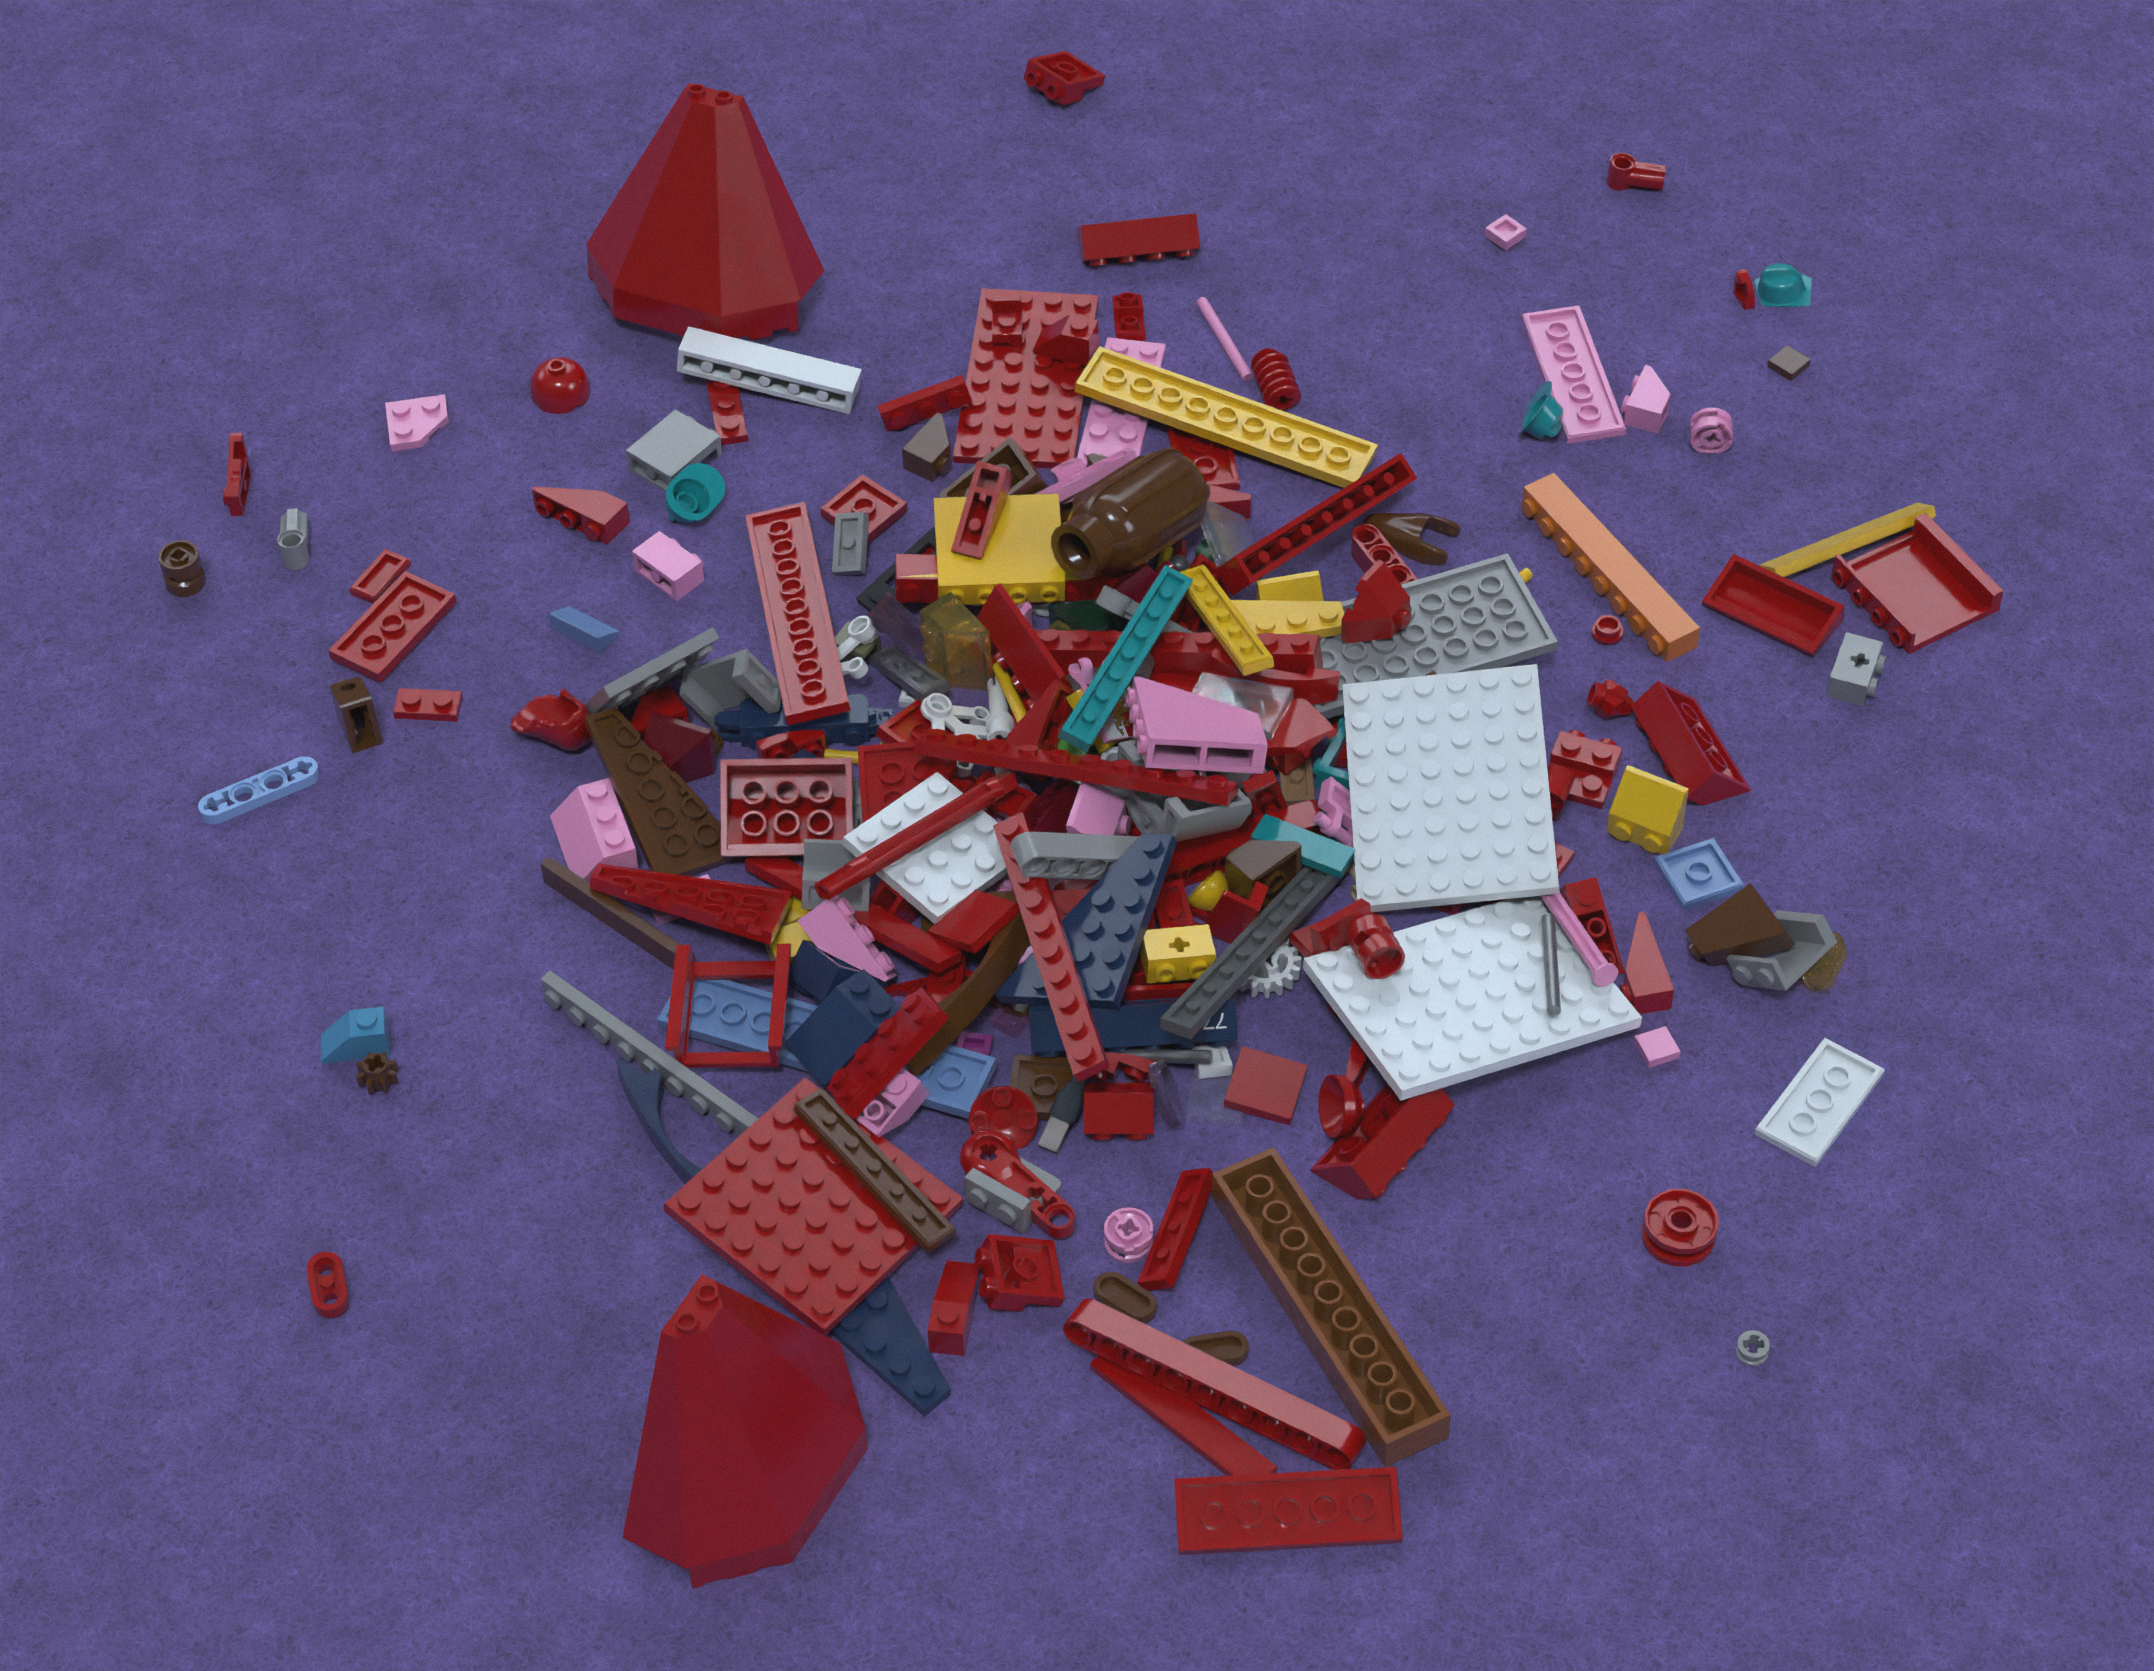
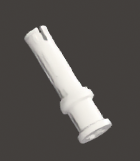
(999, 721)

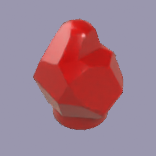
(1609, 699)

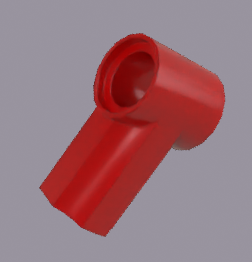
(1627, 173)

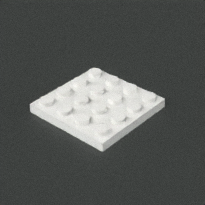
(944, 868)

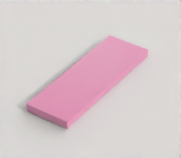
(1576, 373)

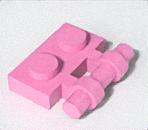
(1335, 802)

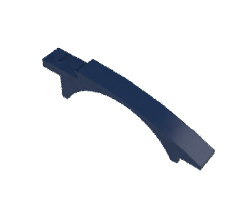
(645, 1099)

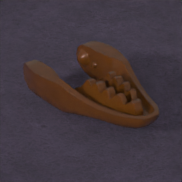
(1404, 533)

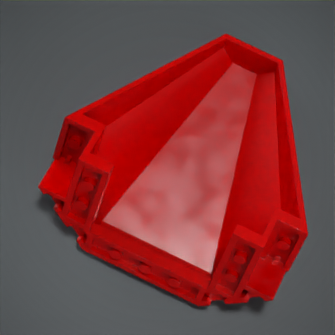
(704, 229)
(740, 1437)

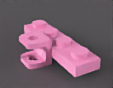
(1074, 477)

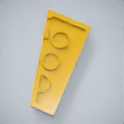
(1292, 617)

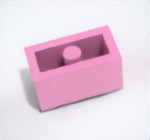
(668, 565)

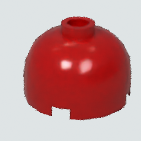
(559, 385)

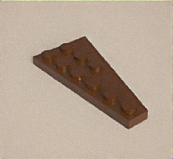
(661, 808)

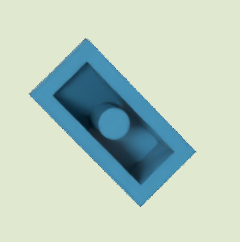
(356, 1036)

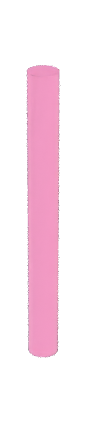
(1224, 339)

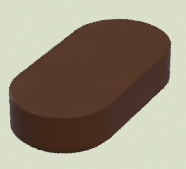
(1125, 1296)
(1226, 1346)

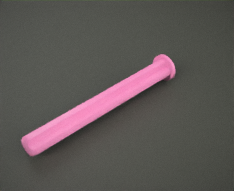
(1603, 972)

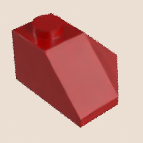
(1378, 609)

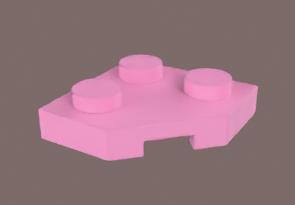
(415, 420)

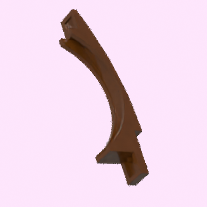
(974, 994)

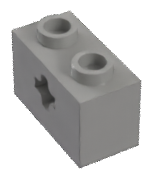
(1855, 669)

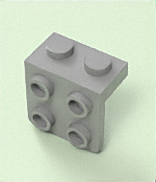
(1002, 1201)

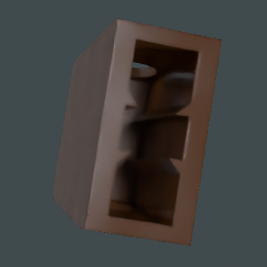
(353, 701)

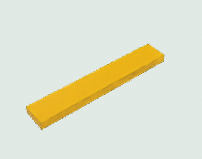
(1848, 540)
(1226, 622)

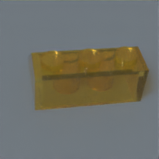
(956, 644)

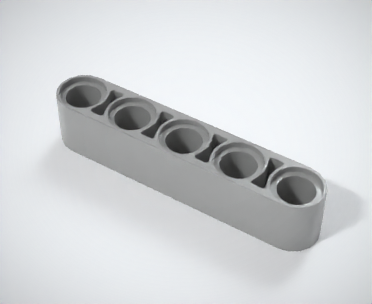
(1068, 854)

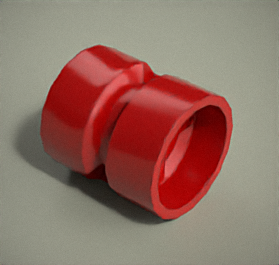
(1375, 946)

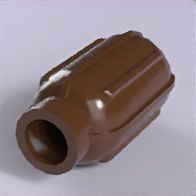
(1131, 515)

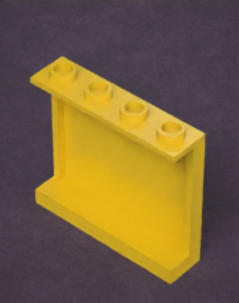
(1015, 557)

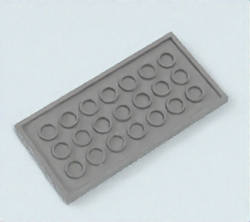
(1458, 624)

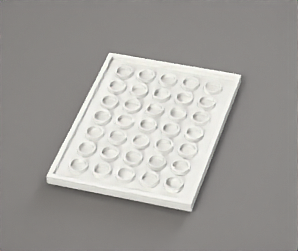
(1449, 789)
(1469, 998)

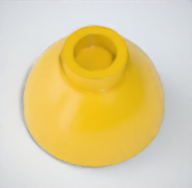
(1208, 891)

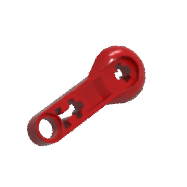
(1013, 1174)

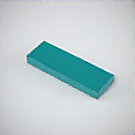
(1317, 850)

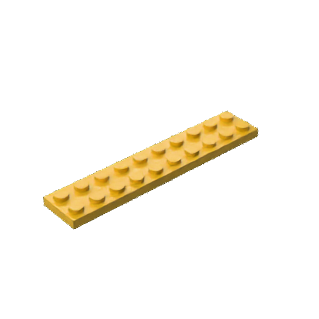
(1226, 418)

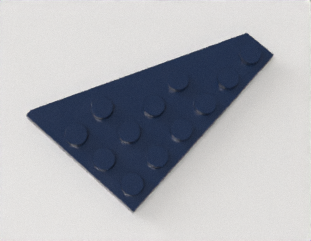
(1105, 928)

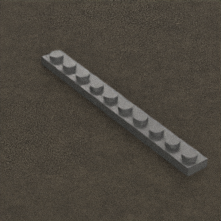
(1247, 952)

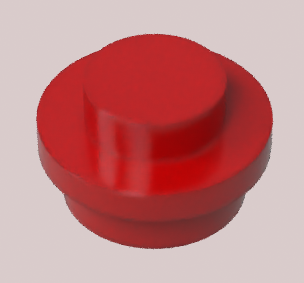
(1607, 629)

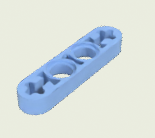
(257, 787)

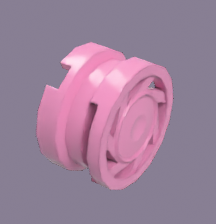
(1712, 431)
(1128, 1233)

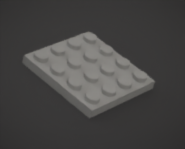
(653, 674)

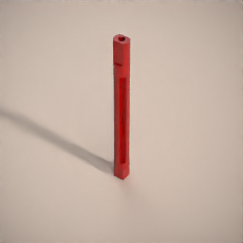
(916, 835)

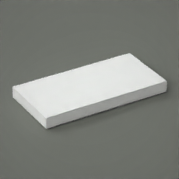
(1819, 1102)

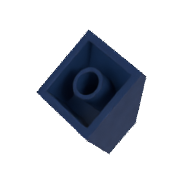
(820, 972)

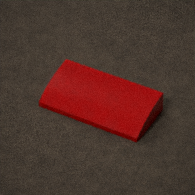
(1774, 605)

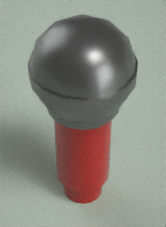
(1179, 559)

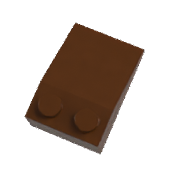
(1025, 475)

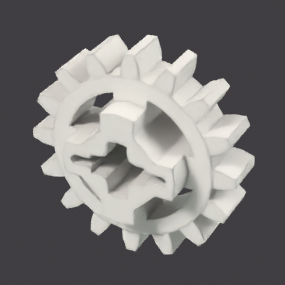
(1268, 976)

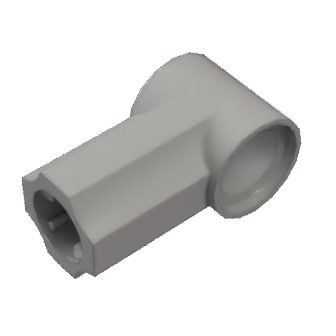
(294, 539)

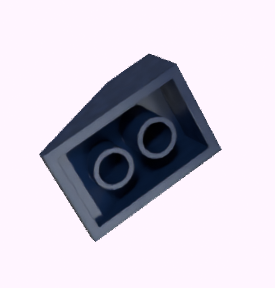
(841, 1026)

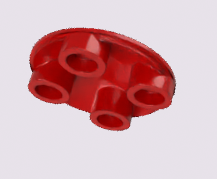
(1005, 1111)

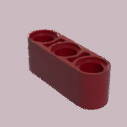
(1053, 807)

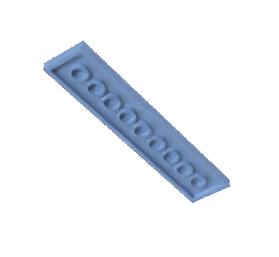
(740, 1020)

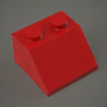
(1118, 1109)

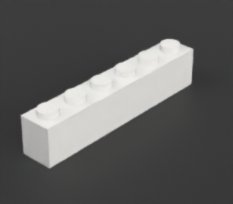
(768, 370)

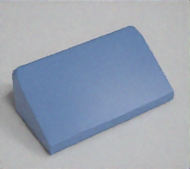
(582, 628)

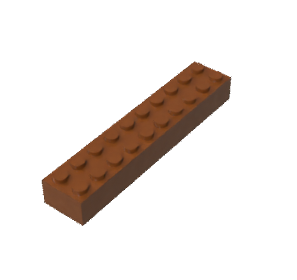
(1330, 1307)

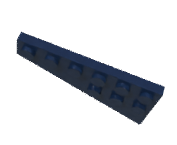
(892, 1347)

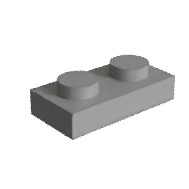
(850, 544)

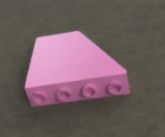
(1193, 731)

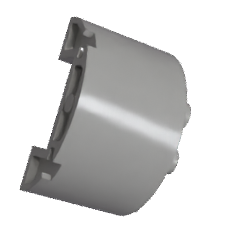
(1176, 815)

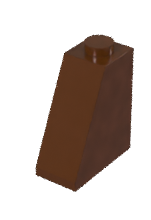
(1738, 927)

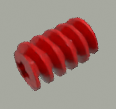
(1275, 379)

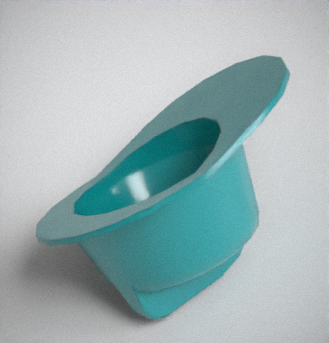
(1783, 286)
(1543, 414)
(694, 493)

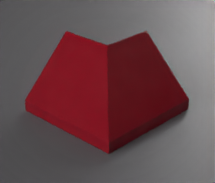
(682, 746)

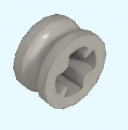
(1763, 1347)

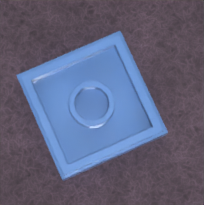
(1698, 874)

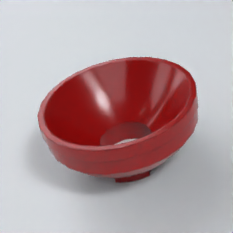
(1339, 1105)

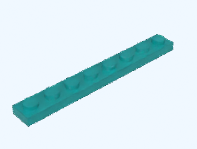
(1125, 659)

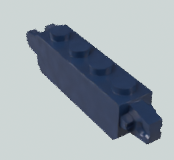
(754, 723)

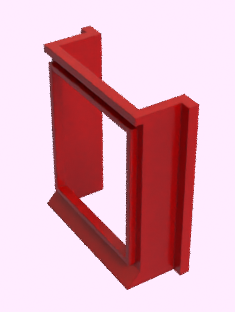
(681, 1005)

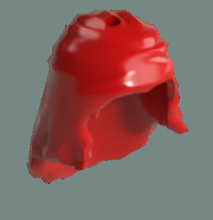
(554, 720)

